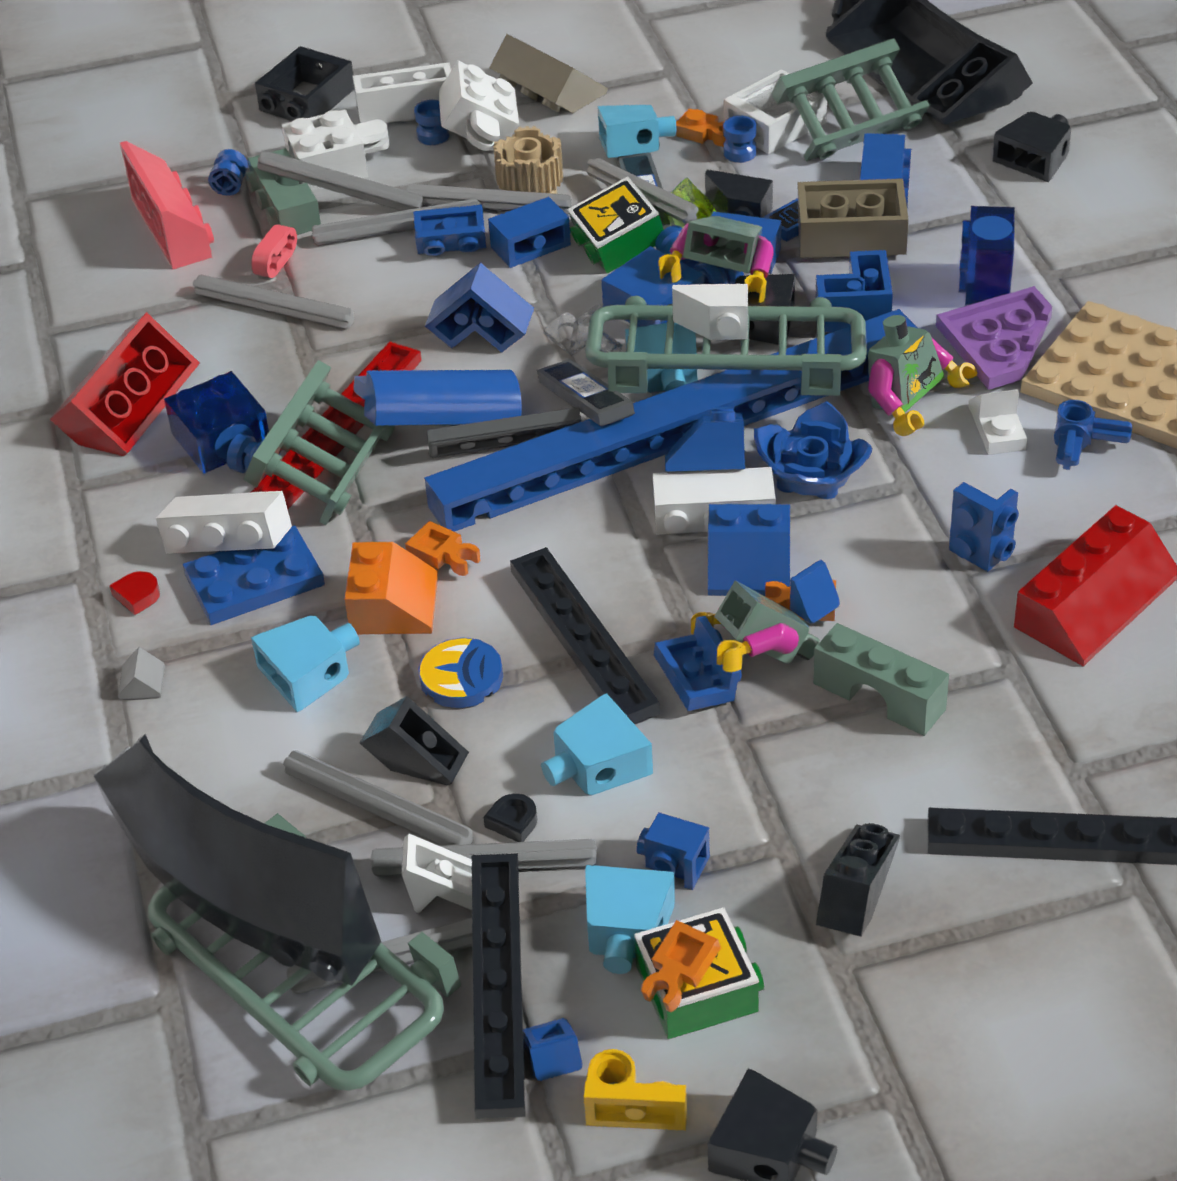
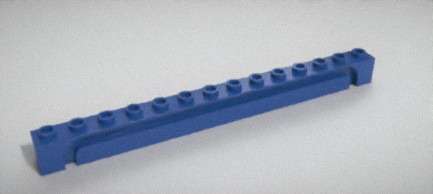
(592, 452)

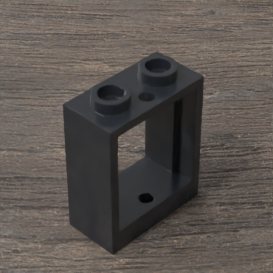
(333, 84)

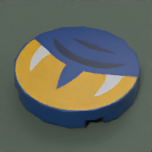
(460, 672)

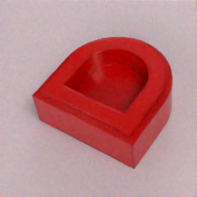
(136, 591)

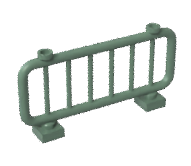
(819, 371)
(430, 967)

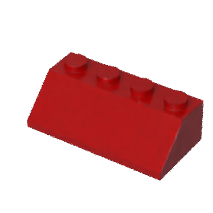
(126, 389)
(1096, 586)

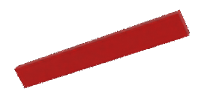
(391, 357)

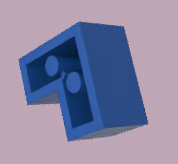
(863, 289)
(481, 305)

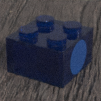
(986, 253)
(211, 416)

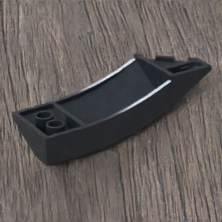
(936, 57)
(241, 874)

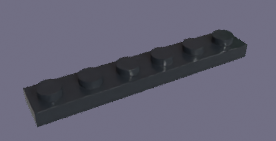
(583, 634)
(1052, 836)
(497, 987)

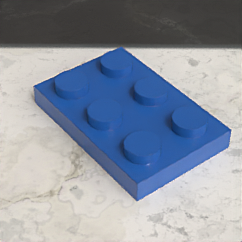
(254, 578)

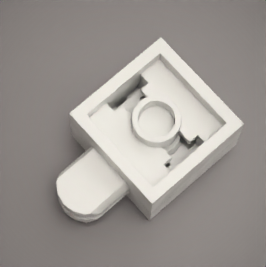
(477, 106)
(335, 142)

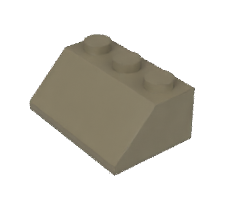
(544, 76)
(852, 217)

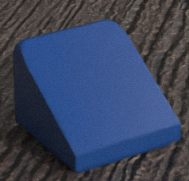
(813, 593)
(552, 1049)

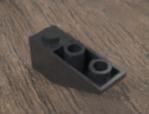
(856, 879)

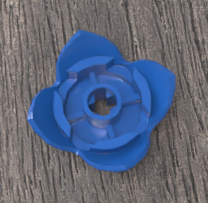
(813, 455)

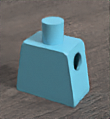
(632, 129)
(652, 340)
(304, 658)
(599, 749)
(624, 904)

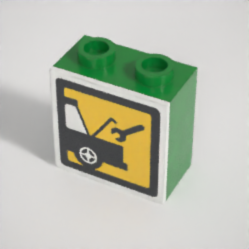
(615, 225)
(725, 991)

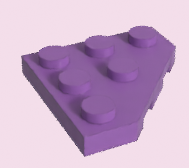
(998, 334)

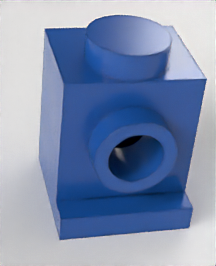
(675, 847)

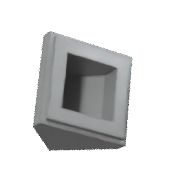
(141, 676)

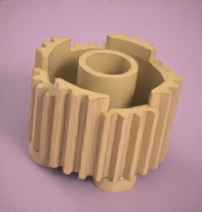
(528, 162)

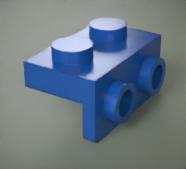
(449, 230)
(983, 526)
(693, 669)

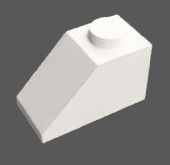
(712, 310)

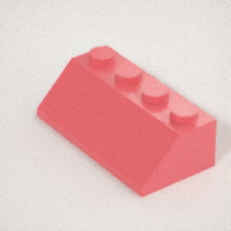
(166, 208)

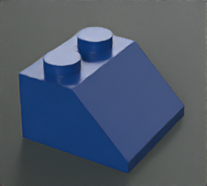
(710, 443)
(748, 546)

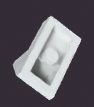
(998, 421)
(435, 872)

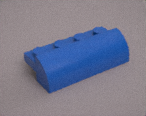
(438, 396)

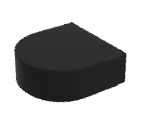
(512, 817)

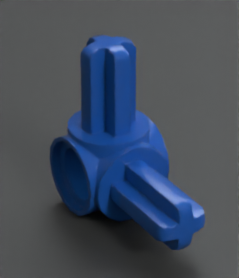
(1077, 428)

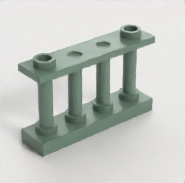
(851, 69)
(285, 437)

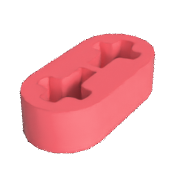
(274, 251)

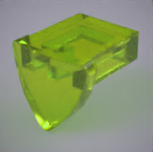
(689, 192)

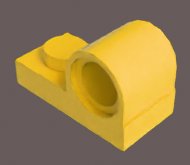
(627, 1102)

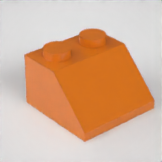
(389, 590)

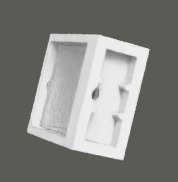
(774, 123)

